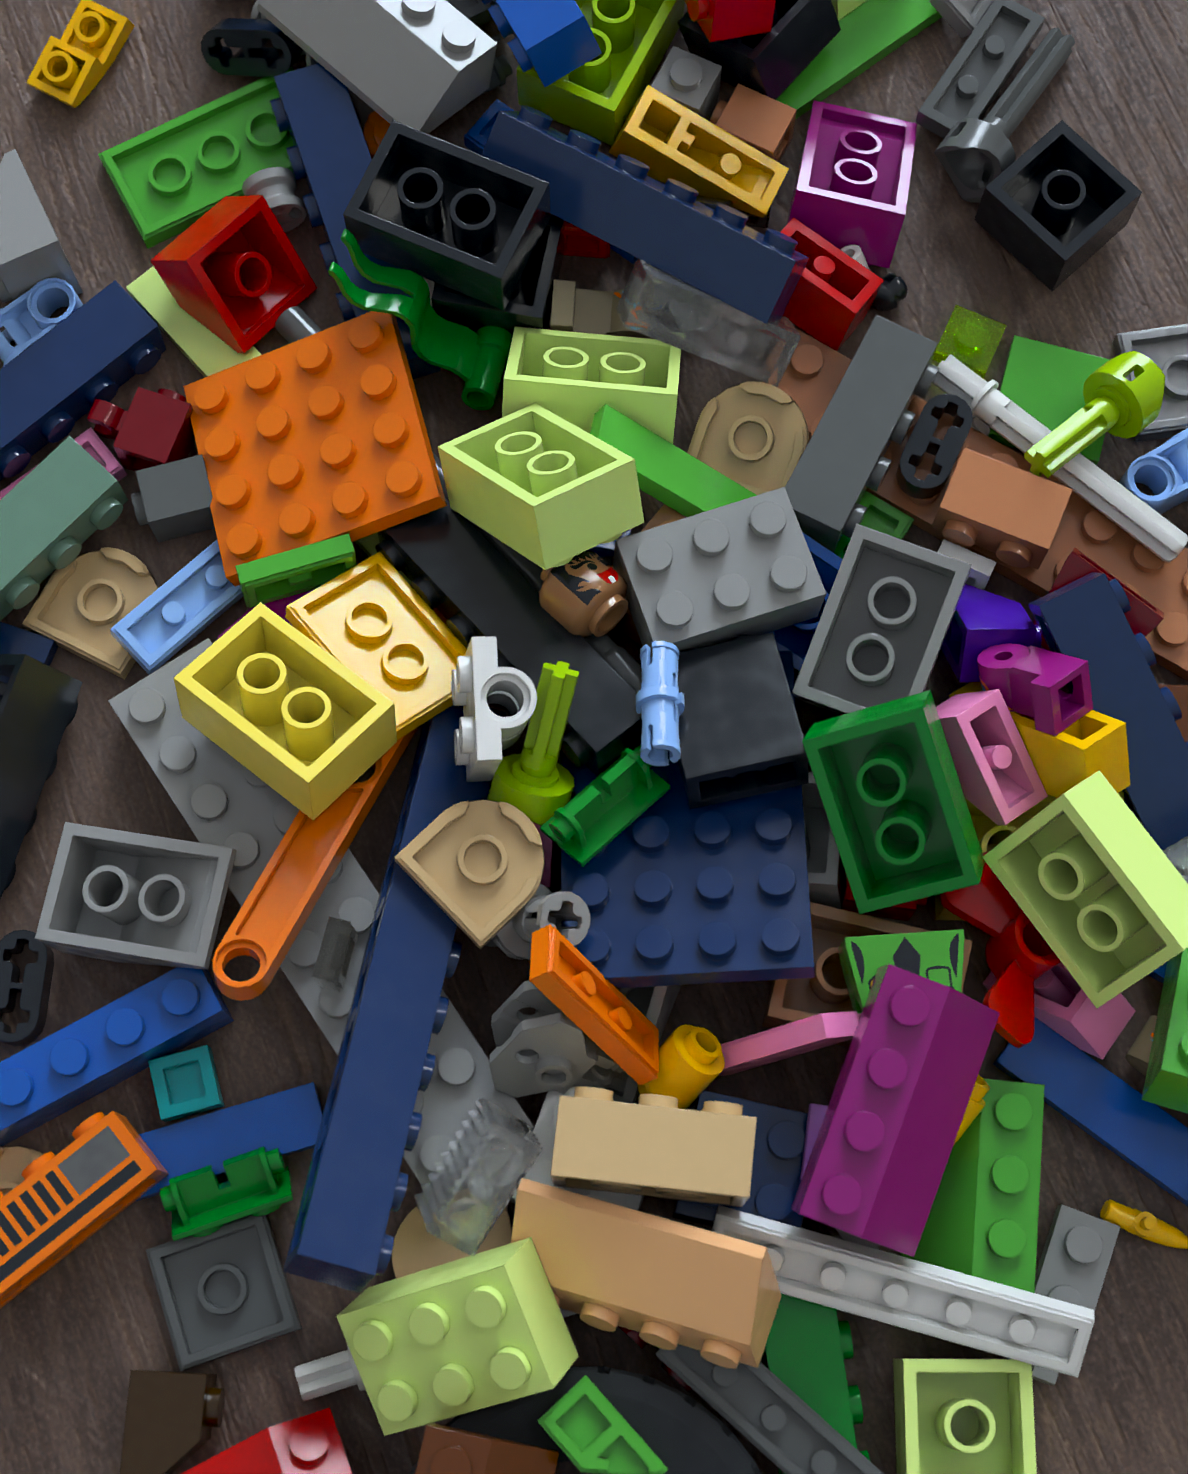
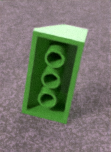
(990, 1192)

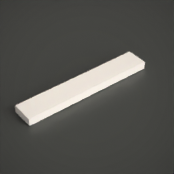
(918, 1294)

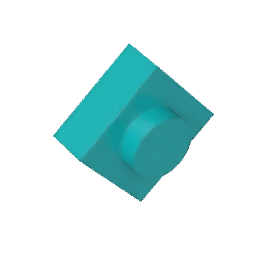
(186, 1083)

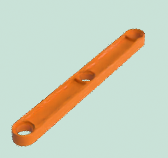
(296, 879)

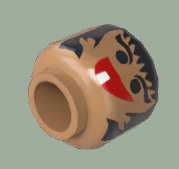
(584, 595)

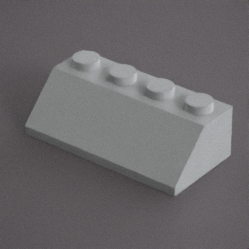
(398, 56)

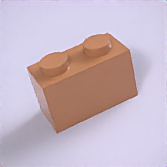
(1001, 510)

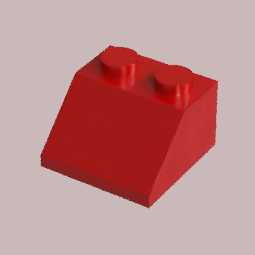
(235, 271)

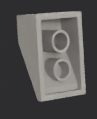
(135, 897)

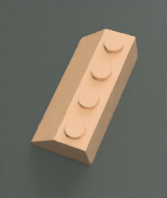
(651, 1274)

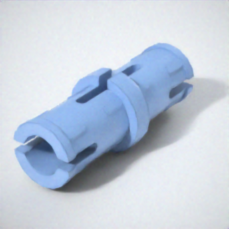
(660, 703)

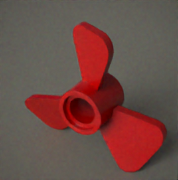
(1013, 952)

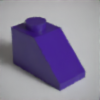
(982, 622)

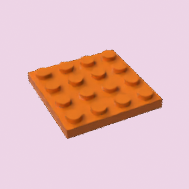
(314, 442)

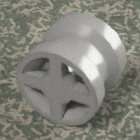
(278, 189)

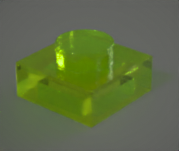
(970, 339)

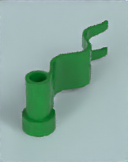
(471, 355)

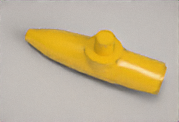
(1143, 1225)

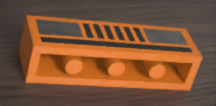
(71, 1197)

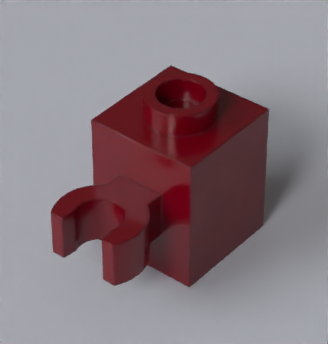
(152, 430)

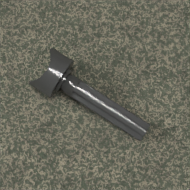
(981, 149)

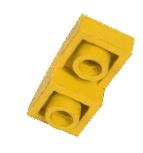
(79, 60)

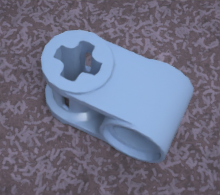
(30, 314)
(1163, 472)

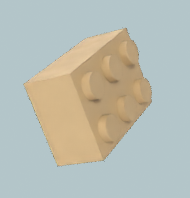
(653, 1147)

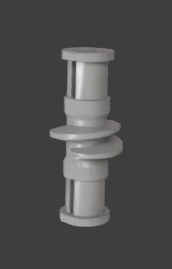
(539, 912)

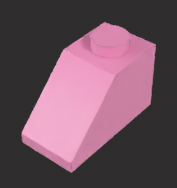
(990, 755)
(1070, 1013)

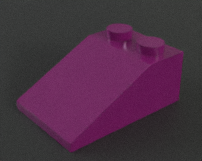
(855, 179)

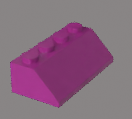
(896, 1110)

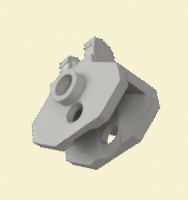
(543, 1049)

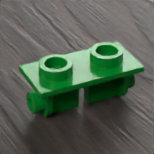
(605, 807)
(202, 1205)

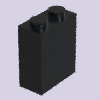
(737, 722)

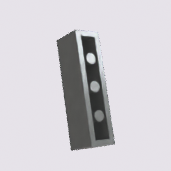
(857, 430)

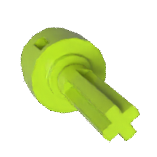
(1111, 406)
(534, 778)

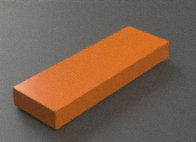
(594, 1004)

